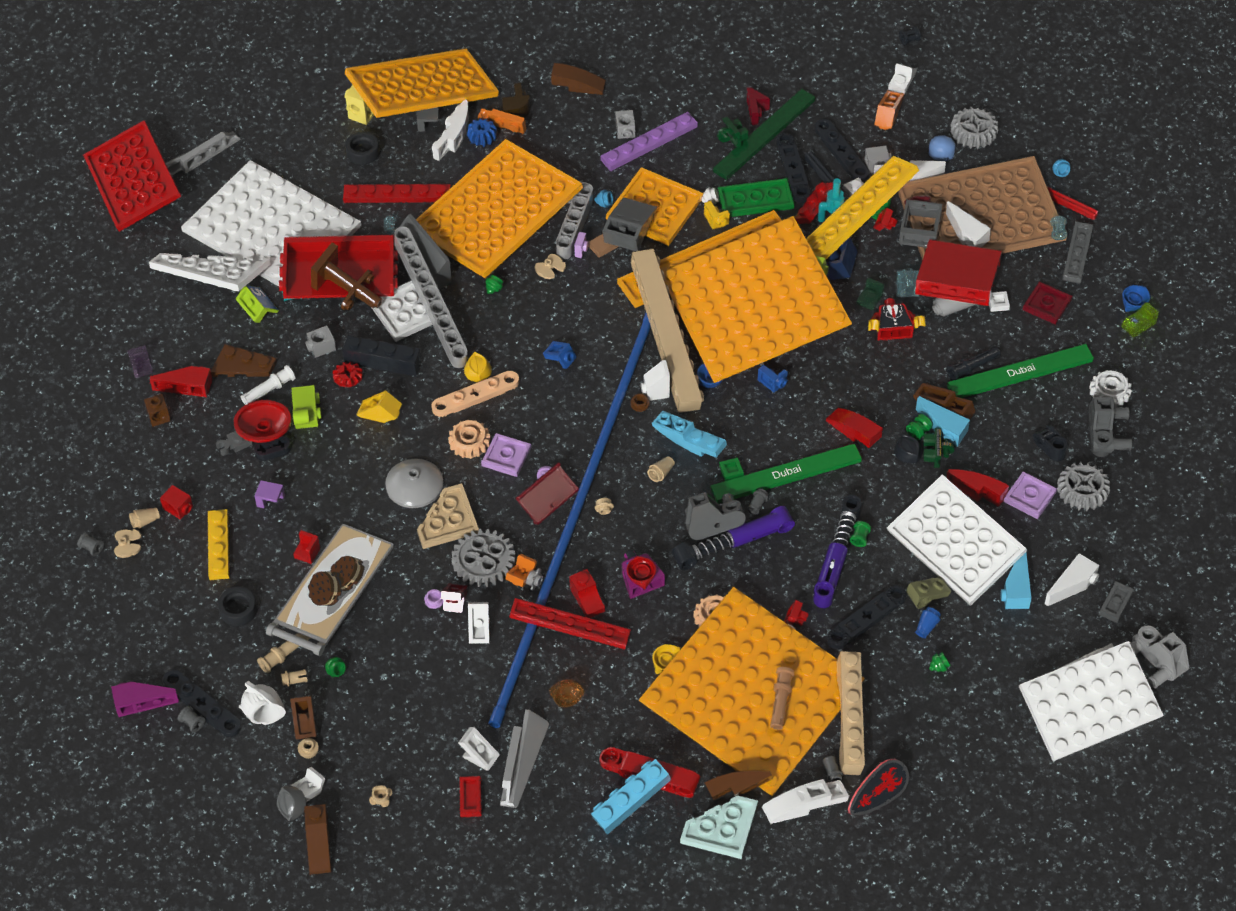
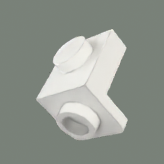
(311, 784)

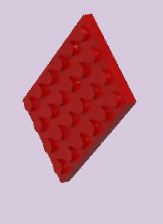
(132, 175)

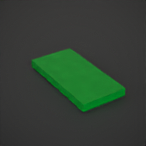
(756, 197)

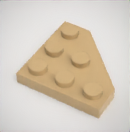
(448, 518)

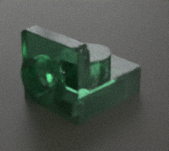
(871, 294)

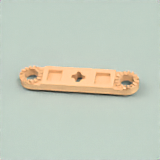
(465, 398)

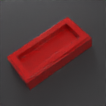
(470, 796)

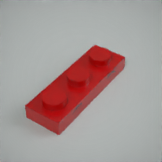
(810, 208)

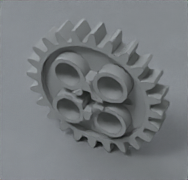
(483, 557)

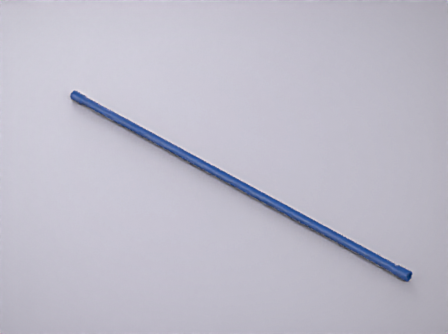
(500, 708)

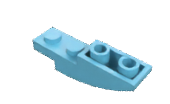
(687, 436)

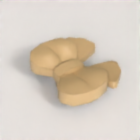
(545, 269)
(124, 548)

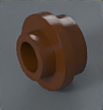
(639, 398)

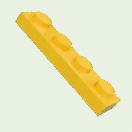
(218, 545)

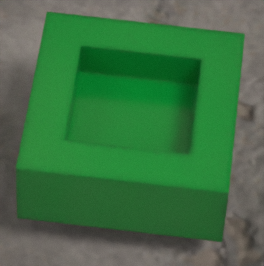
(731, 469)

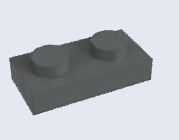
(1116, 602)

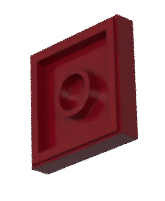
(1047, 303)

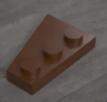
(241, 361)

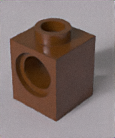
(157, 410)

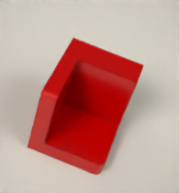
(307, 548)

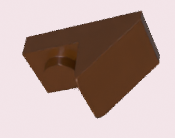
(303, 717)

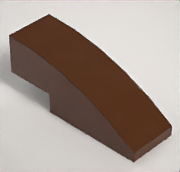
(577, 79)
(946, 399)
(738, 782)

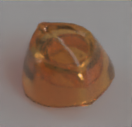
(566, 692)

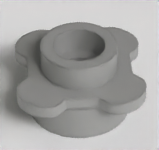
(534, 578)

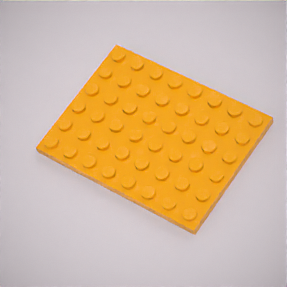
(497, 207)

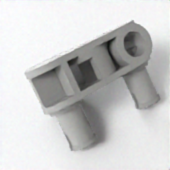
(1164, 652)

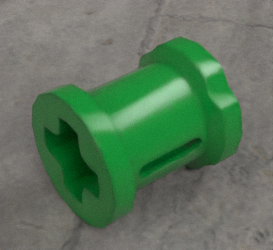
(860, 534)

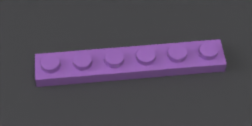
(649, 141)

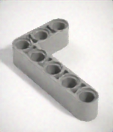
(574, 221)

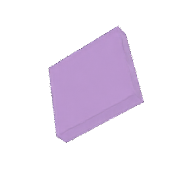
(506, 455)
(1030, 495)

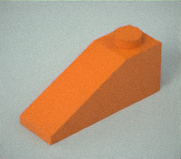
(888, 109)

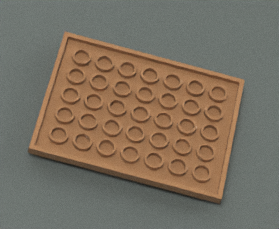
(1002, 195)

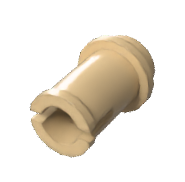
(292, 677)

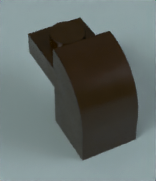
(518, 104)

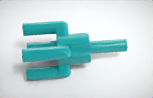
(835, 199)

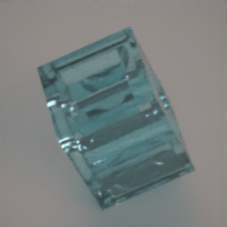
(906, 283)

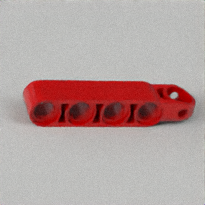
(626, 763)

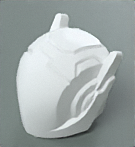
(261, 704)

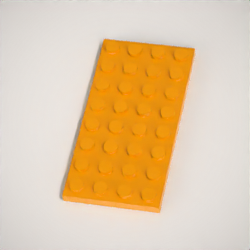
(421, 82)

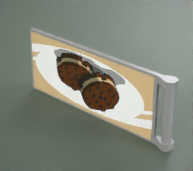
(331, 588)

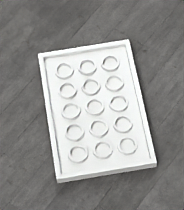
(956, 539)
(1090, 701)

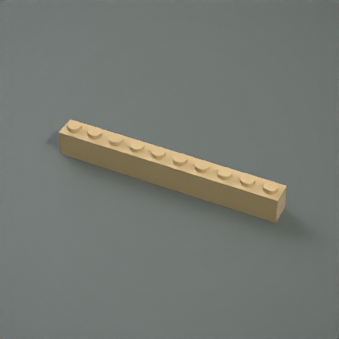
(666, 330)

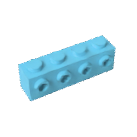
(630, 796)

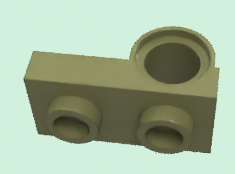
(926, 590)

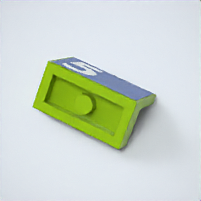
(255, 302)

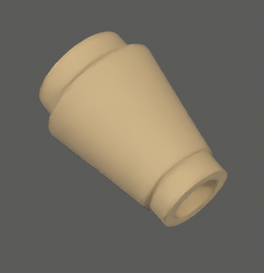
(660, 469)
(142, 517)

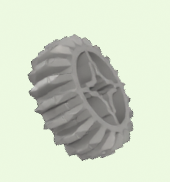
(974, 127)
(1084, 492)

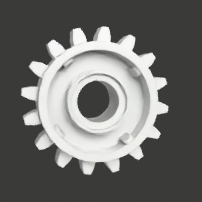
(1111, 385)

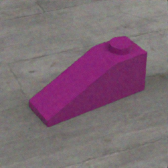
(139, 697)

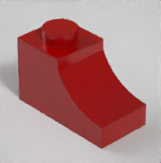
(586, 593)

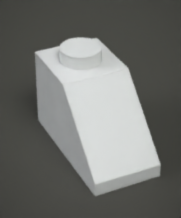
(657, 382)

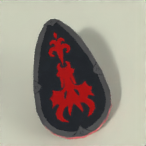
(880, 787)

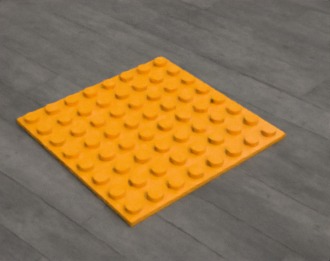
(755, 299)
(725, 695)

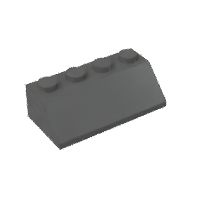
(434, 257)

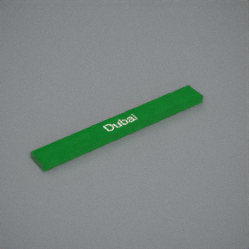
(1021, 371)
(787, 472)

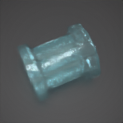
(1058, 225)

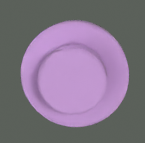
(433, 599)

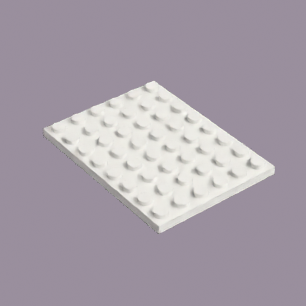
(256, 214)

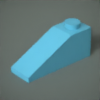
(951, 424)
(1017, 586)

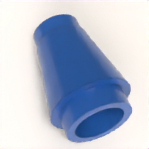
(928, 620)

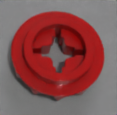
(342, 379)

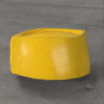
(477, 368)
(663, 656)

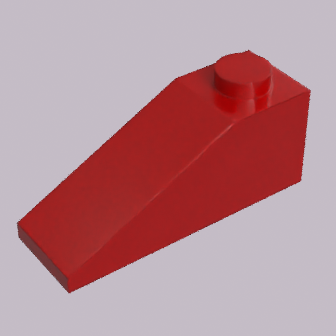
(186, 381)

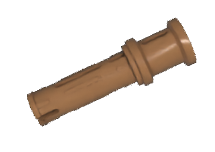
(782, 690)

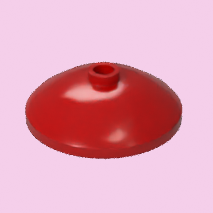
(262, 421)

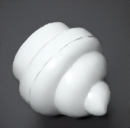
(710, 195)

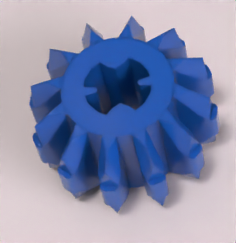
(481, 132)

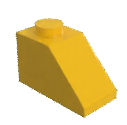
(380, 408)

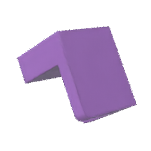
(268, 492)

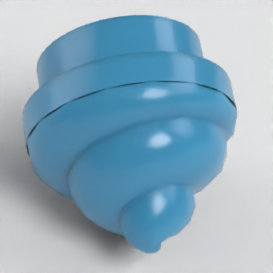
(1061, 168)
(604, 198)

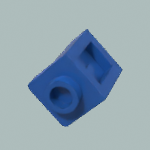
(560, 352)
(771, 379)

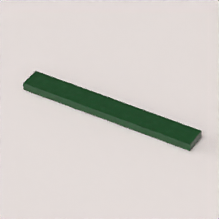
(764, 134)

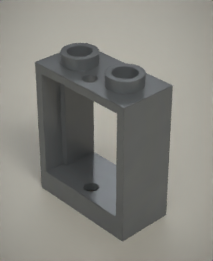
(920, 237)

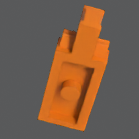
(504, 120)

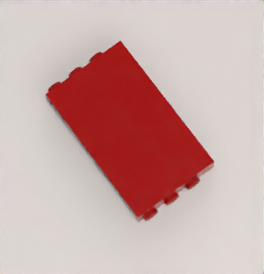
(355, 257)

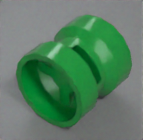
(919, 426)

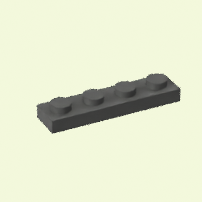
(1077, 252)

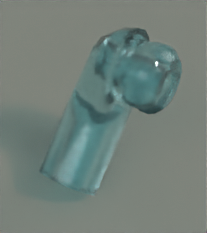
(389, 224)

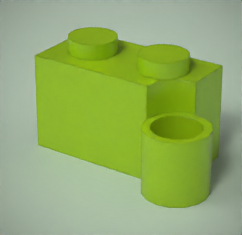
(305, 407)

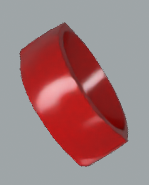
(641, 571)

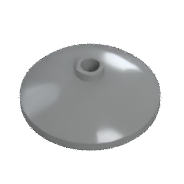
(414, 490)

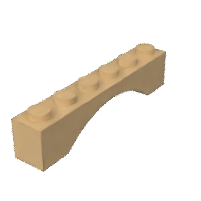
(852, 733)

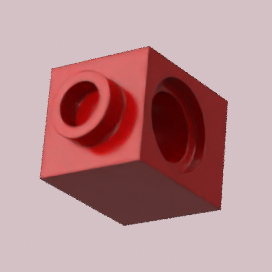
(176, 502)

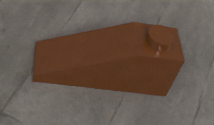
(317, 839)

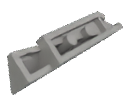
(202, 153)
(521, 757)

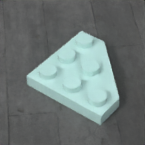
(722, 827)

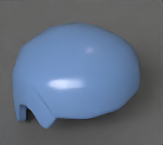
(941, 148)

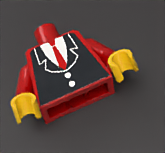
(894, 321)

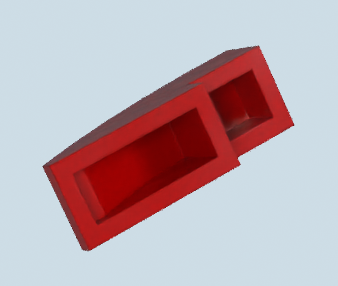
(855, 426)
(978, 485)

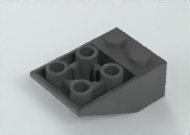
(628, 224)

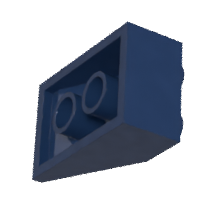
(842, 261)

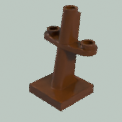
(327, 269)

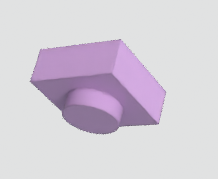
(581, 245)

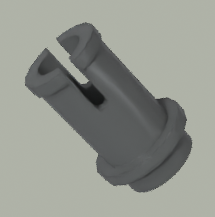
(760, 497)
(832, 769)

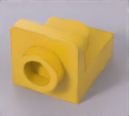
(713, 216)

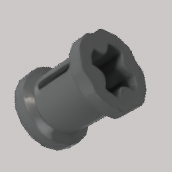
(90, 544)
(191, 719)

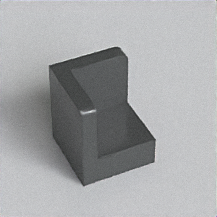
(426, 115)

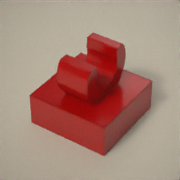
(885, 220)
(795, 614)

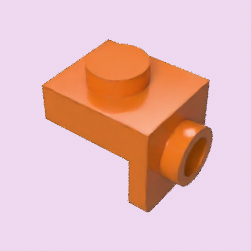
(519, 573)

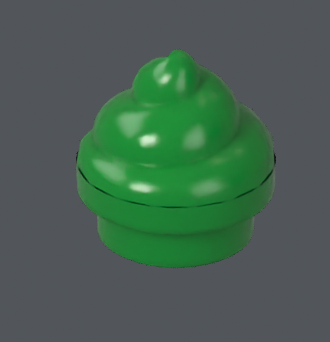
(493, 284)
(939, 663)
(335, 667)

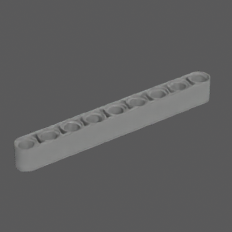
(434, 303)

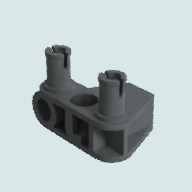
(1101, 425)
(709, 518)

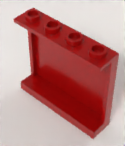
(958, 272)

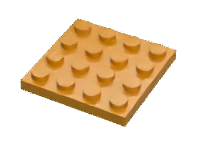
(672, 199)

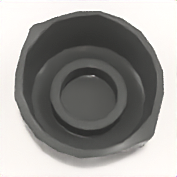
(291, 802)

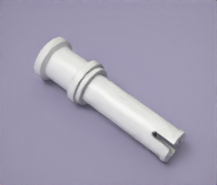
(275, 381)

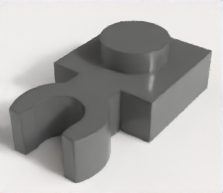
(233, 442)

